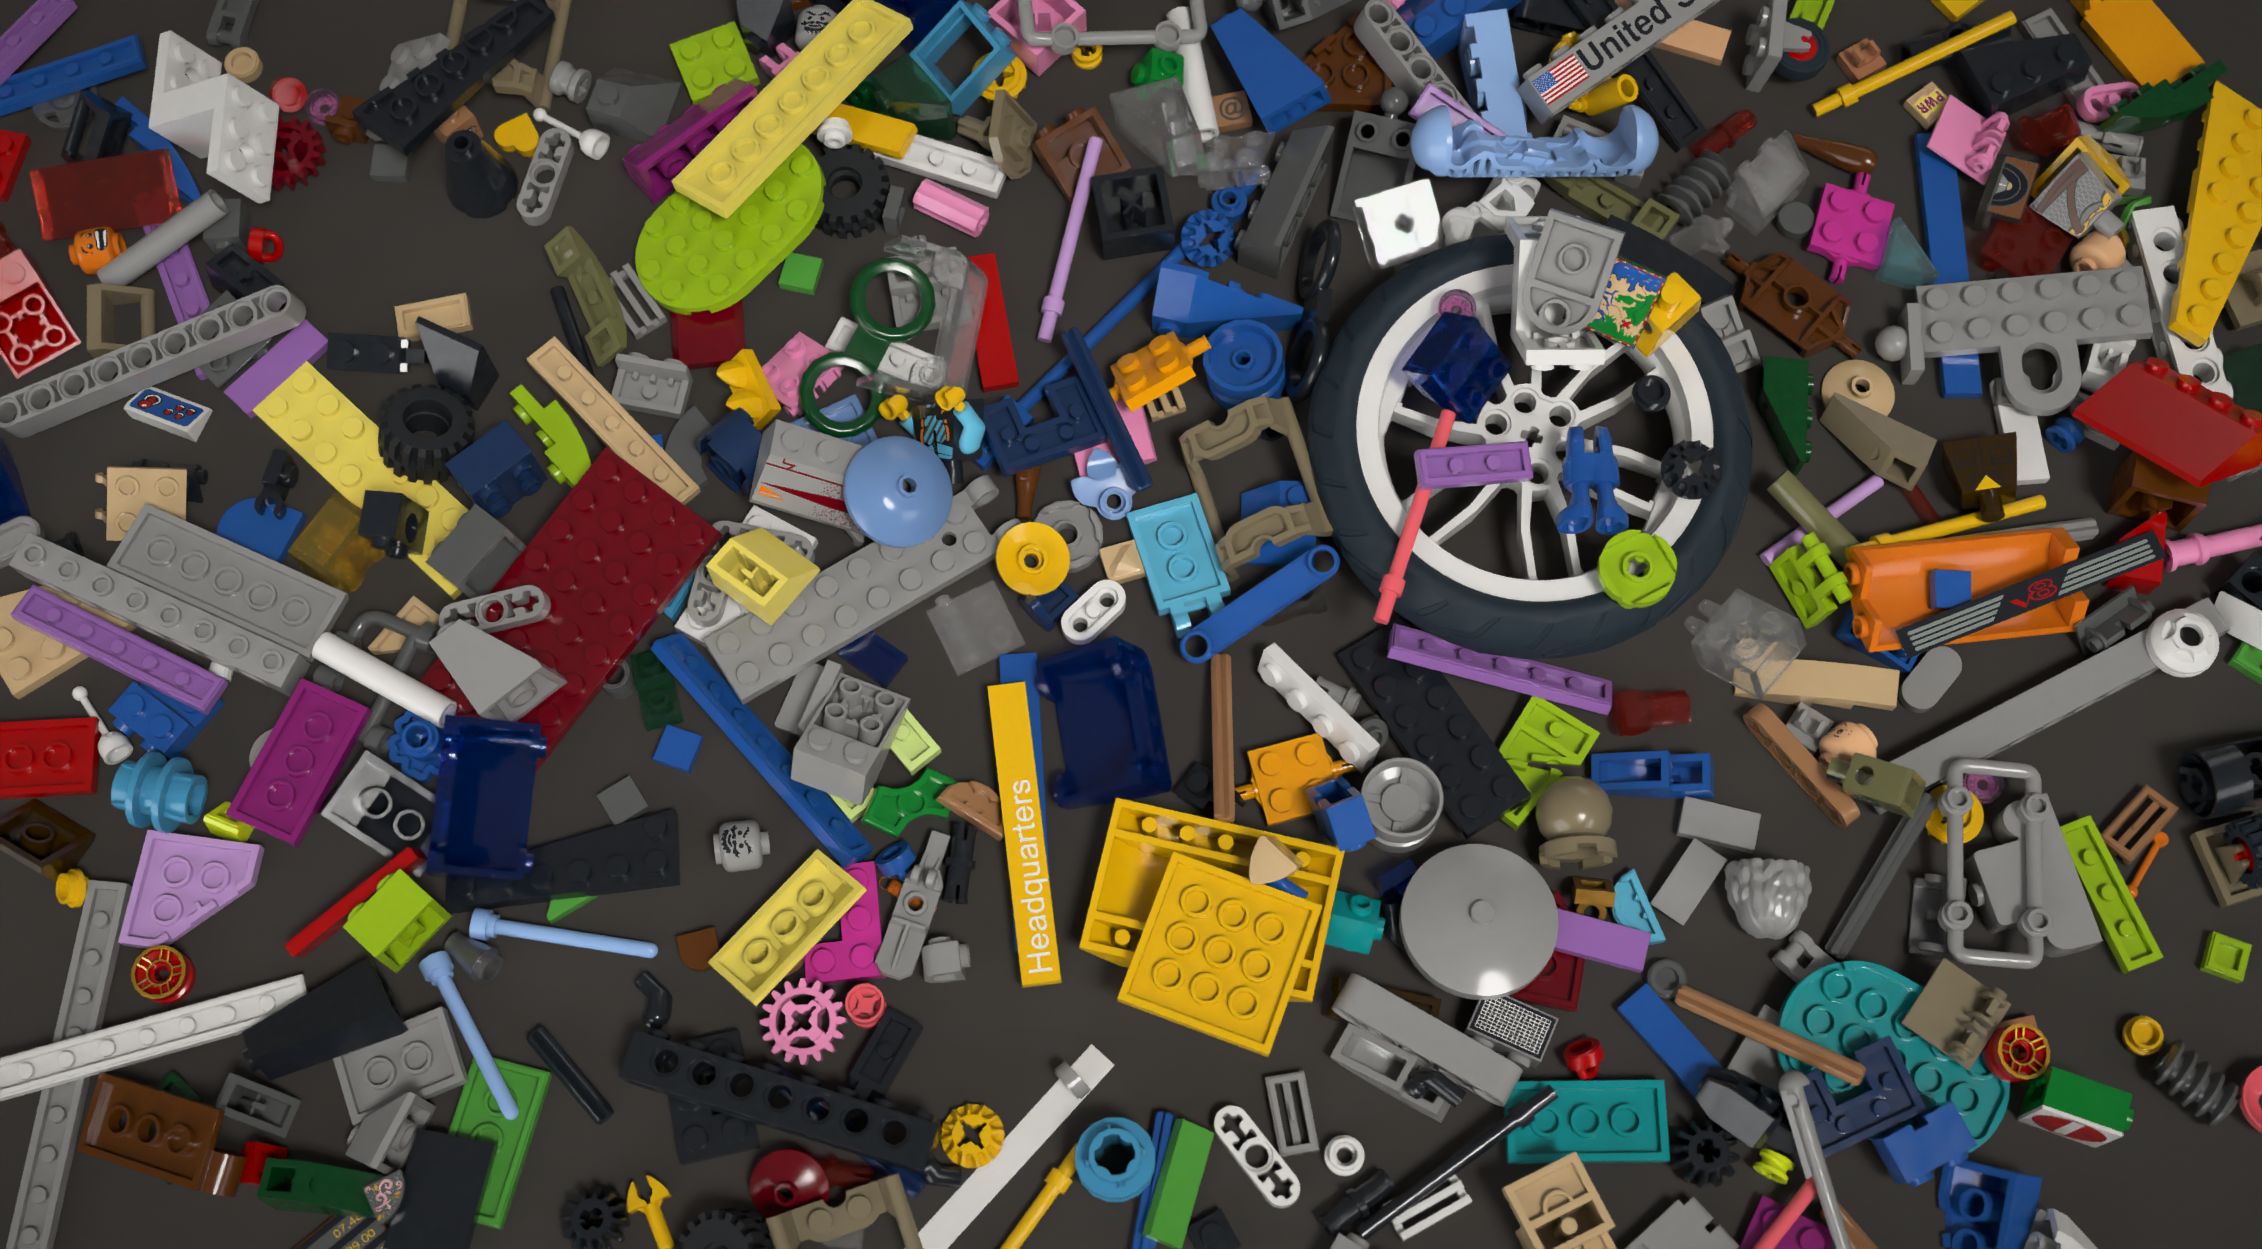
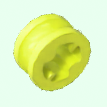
(1773, 1166)

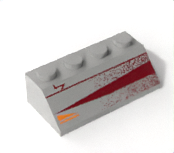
(805, 474)

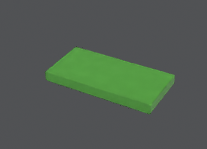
(482, 1120)

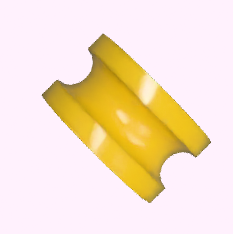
(1087, 62)

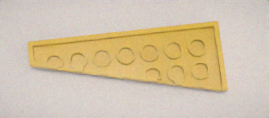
(2222, 212)

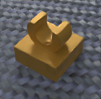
(1594, 893)

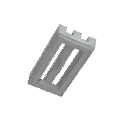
(618, 278)
(1297, 1148)

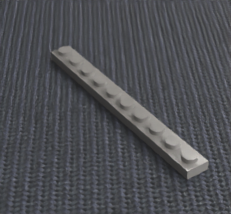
(62, 1106)

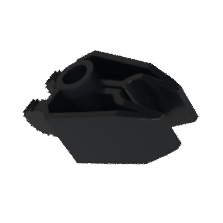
(1745, 1109)

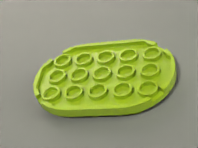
(708, 262)

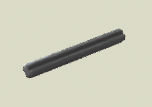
(1879, 879)

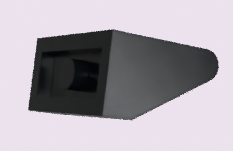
(107, 132)

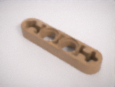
(1801, 765)

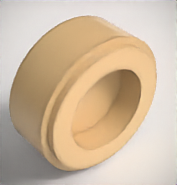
(243, 64)

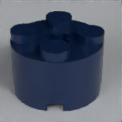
(733, 450)

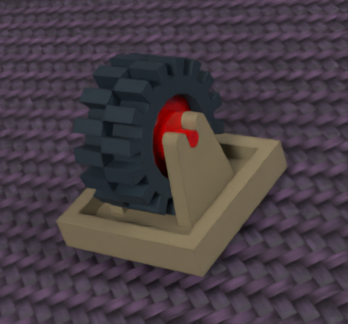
(2232, 858)

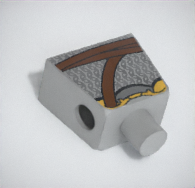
(2081, 199)

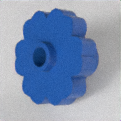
(416, 747)

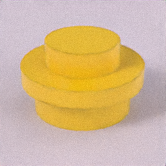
(72, 888)
(2143, 1035)

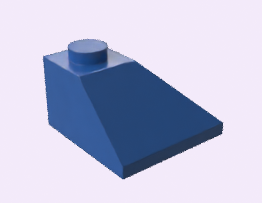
(1283, 495)

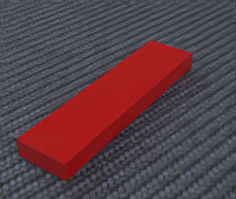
(994, 340)
(337, 915)

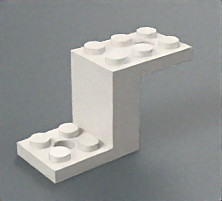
(214, 117)
(1535, 345)

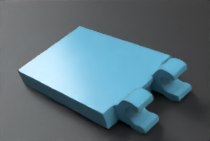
(1179, 559)

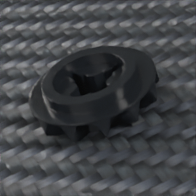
(1692, 486)

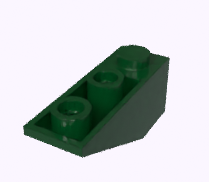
(1783, 401)
(315, 1188)

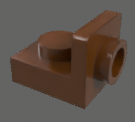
(343, 125)

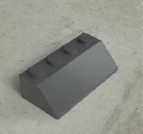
(1285, 200)

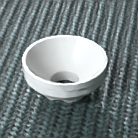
(2171, 653)

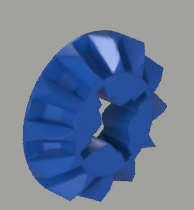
(1194, 232)

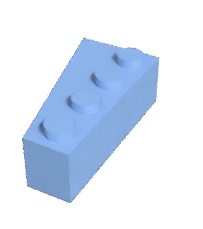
(1491, 71)

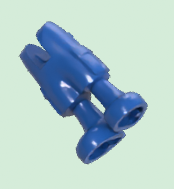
(1592, 471)

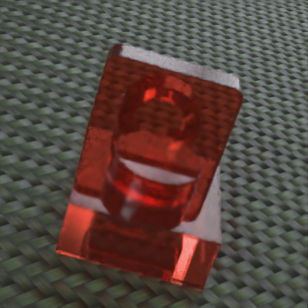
(2050, 130)

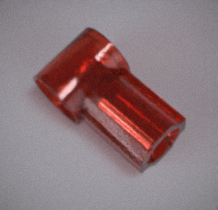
(1639, 712)

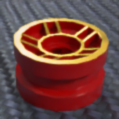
(149, 983)
(2029, 1062)

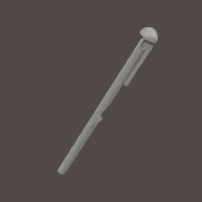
(1811, 1153)

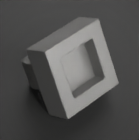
(2135, 171)
(1808, 726)

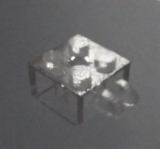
(1376, 219)
(1745, 641)

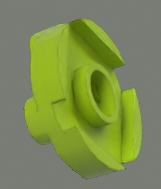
(1630, 589)

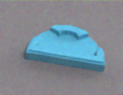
(1633, 908)

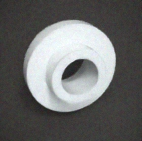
(834, 132)
(1350, 1144)

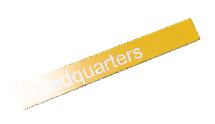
(1024, 835)

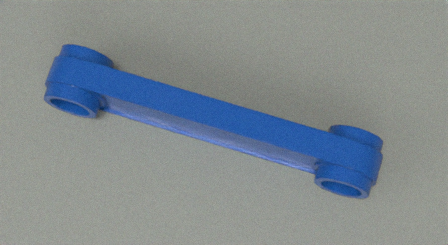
(1260, 604)

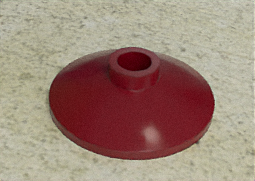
(791, 1170)

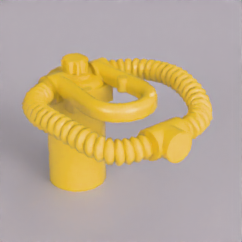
(1605, 96)

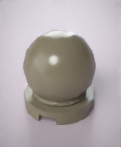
(1574, 820)

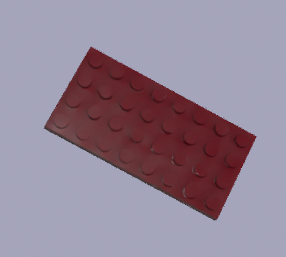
(610, 570)

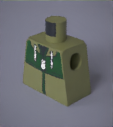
(1891, 788)

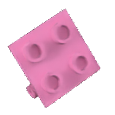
(1968, 138)
(787, 367)

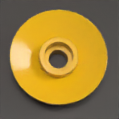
(1041, 543)

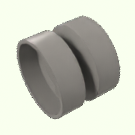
(1402, 803)

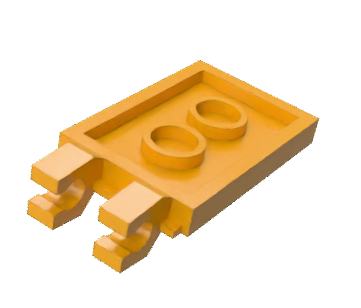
(2138, 40)

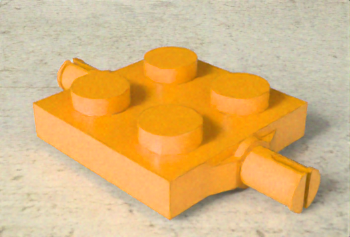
(1155, 369)
(1284, 772)

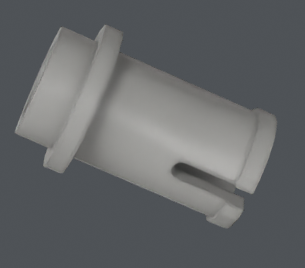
(1342, 696)

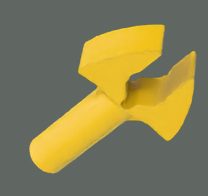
(652, 1211)

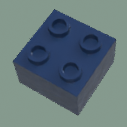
(497, 470)

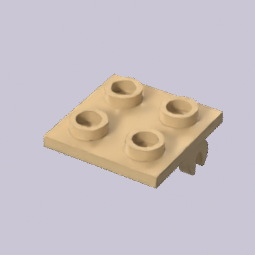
(133, 487)

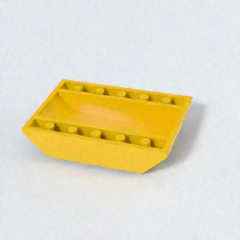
(1137, 857)

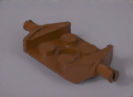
(1809, 326)

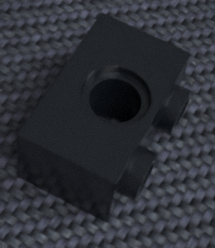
(393, 523)

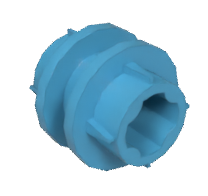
(159, 792)
(1132, 1140)

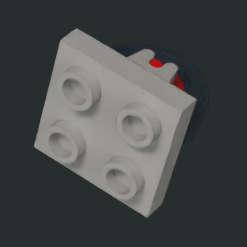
(1789, 47)

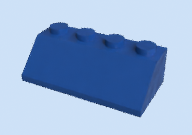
(1441, 21)

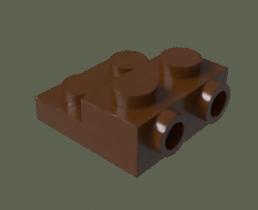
(1064, 148)

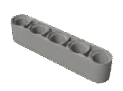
(1409, 58)
(1427, 1038)

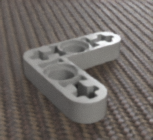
(718, 601)

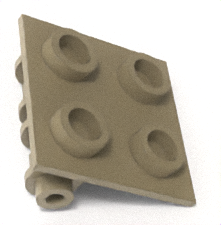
(1956, 1013)

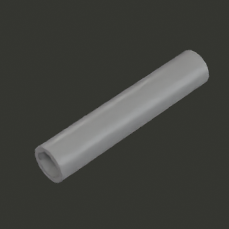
(164, 240)

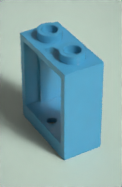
(945, 35)

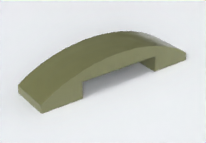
(1601, 198)
(594, 292)

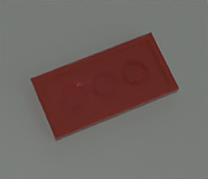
(105, 192)

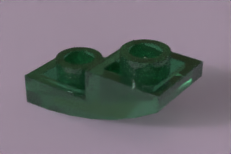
(656, 691)

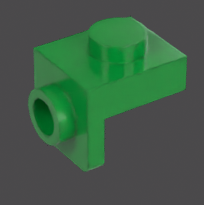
(1158, 66)

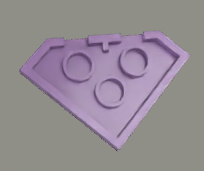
(183, 884)

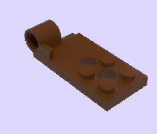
(183, 1140)

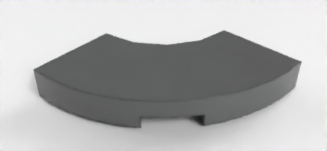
(682, 445)

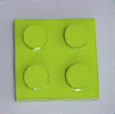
(713, 60)

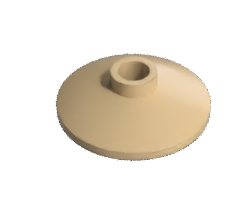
(1847, 374)

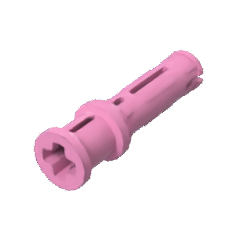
(2198, 549)

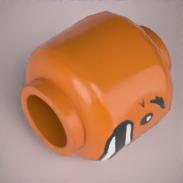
(96, 248)

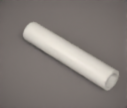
(1196, 82)
(383, 679)

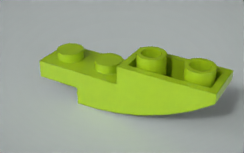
(558, 434)

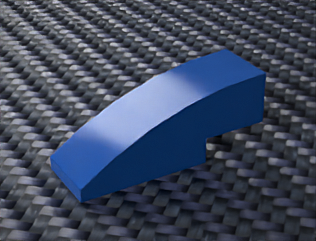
(1654, 774)

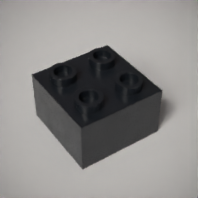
(1133, 212)

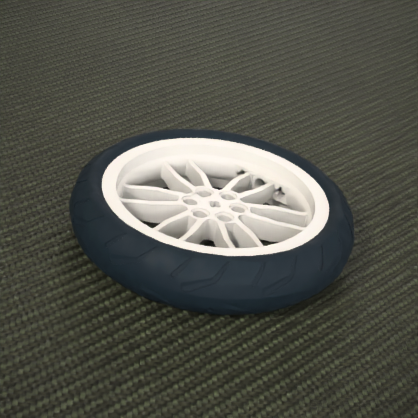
(1458, 602)

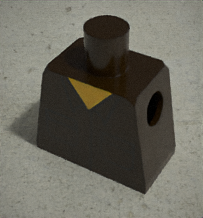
(1983, 472)

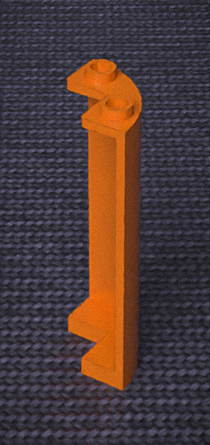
(1894, 588)

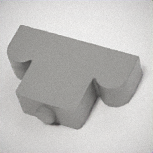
(1999, 885)

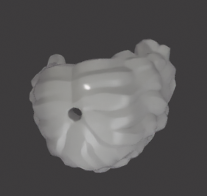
(1768, 895)

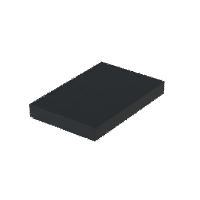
(442, 1192)

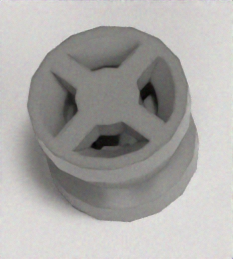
(570, 82)

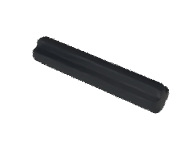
(570, 1075)

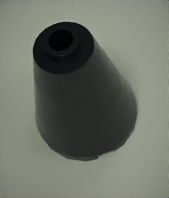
(477, 176)

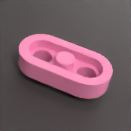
(2096, 100)

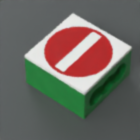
(2076, 1107)

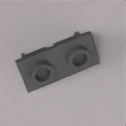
(2108, 622)

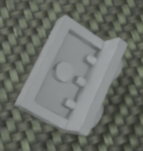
(652, 385)

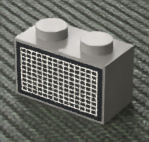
(1512, 1029)

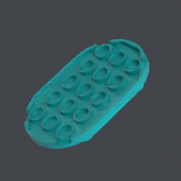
(1863, 1002)

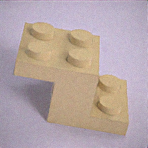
(1560, 1208)

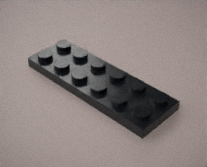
(1437, 731)

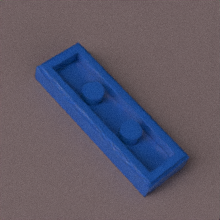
(1667, 1037)

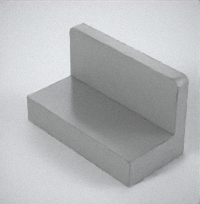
(806, 696)

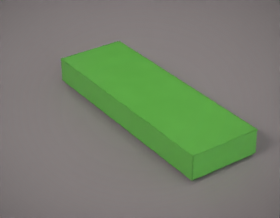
(1178, 1184)

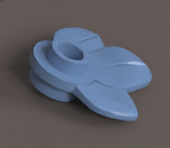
(1103, 479)

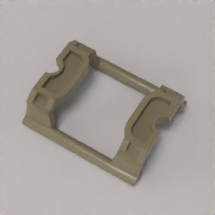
(517, 77)
(1273, 523)
(859, 1210)

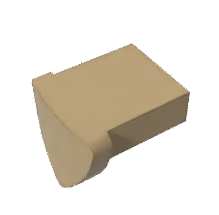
(1272, 861)

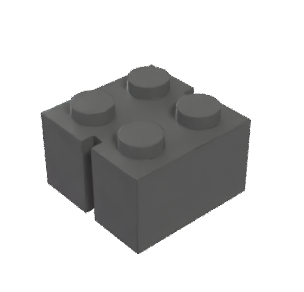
(476, 553)

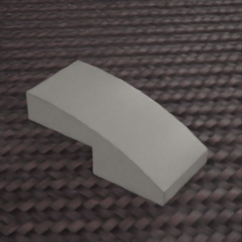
(1725, 320)
(1688, 881)

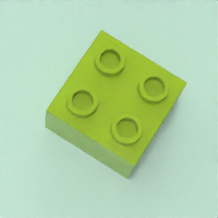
(396, 920)

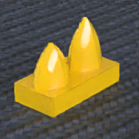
(749, 388)

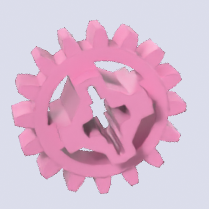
(791, 1009)

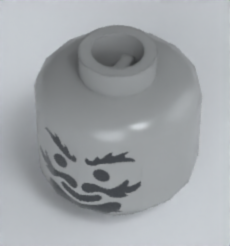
(811, 23)
(741, 845)

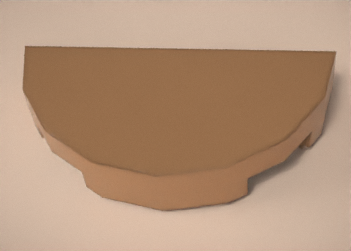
(976, 805)

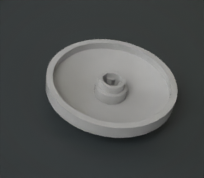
(1478, 921)

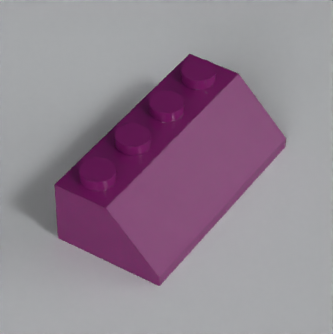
(677, 144)

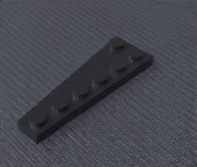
(434, 93)
(600, 862)

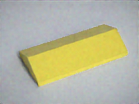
(786, 927)

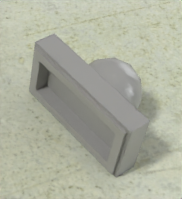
(1904, 343)

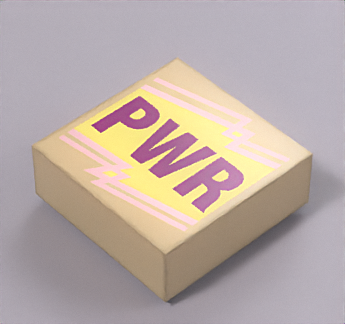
(1926, 105)

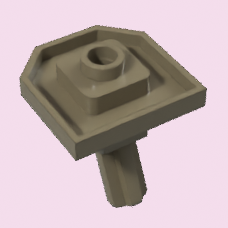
(1005, 134)
(2245, 298)

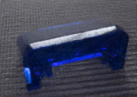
(1106, 724)
(484, 799)

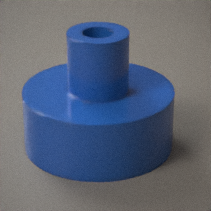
(896, 860)

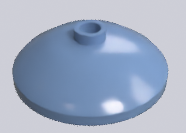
(881, 504)

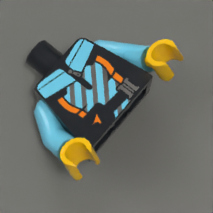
(948, 427)

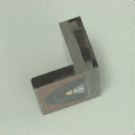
(2006, 191)

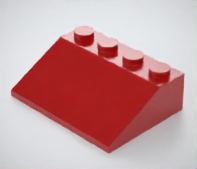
(2176, 422)

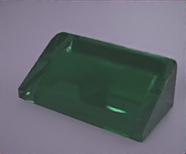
(2244, 373)

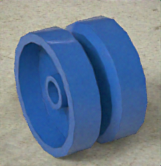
(1244, 363)

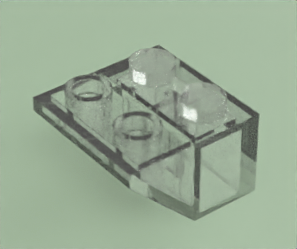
(1767, 183)

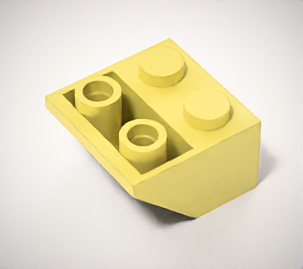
(761, 573)

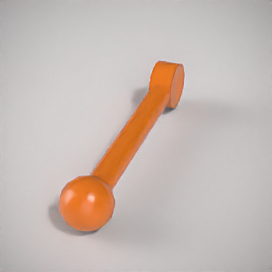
(2158, 842)

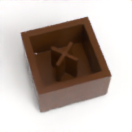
(2145, 489)

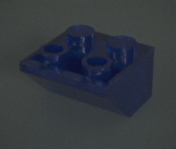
(1457, 365)

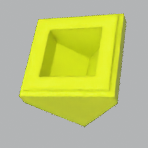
(225, 826)

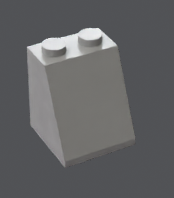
(493, 674)

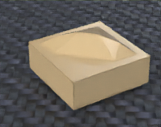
(1122, 562)

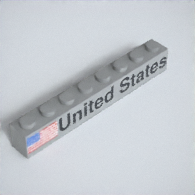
(1604, 52)

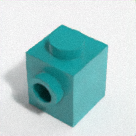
(1354, 922)

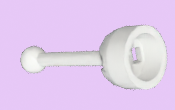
(592, 141)
(113, 745)

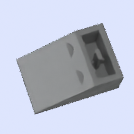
(848, 739)

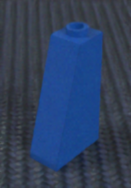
(1270, 73)

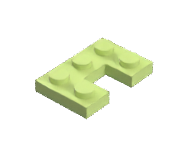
(911, 747)

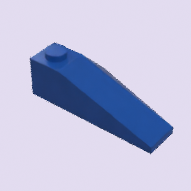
(1198, 306)
(1987, 1206)

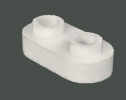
(1092, 613)

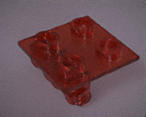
(2026, 247)

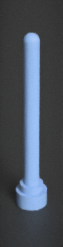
(487, 924)
(438, 970)

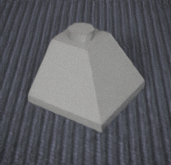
(389, 1133)

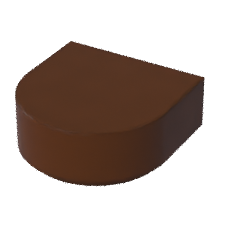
(698, 948)

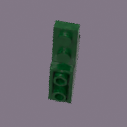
(2164, 102)

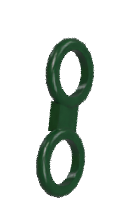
(866, 345)

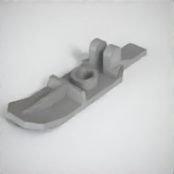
(908, 927)

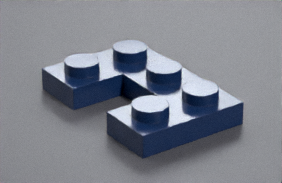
(1072, 431)
(1887, 1101)

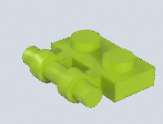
(1803, 585)

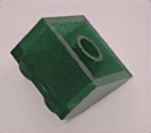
(912, 96)

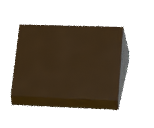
(43, 839)

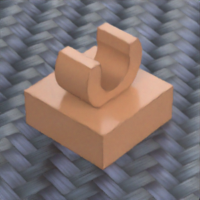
(1861, 61)

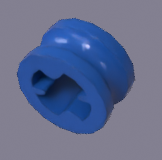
(2064, 434)

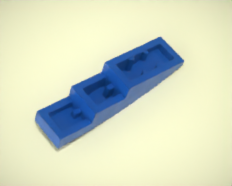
(148, 140)

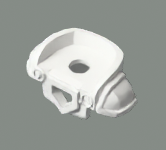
(1487, 217)

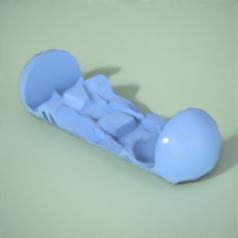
(1473, 154)

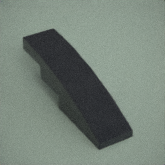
(1666, 259)

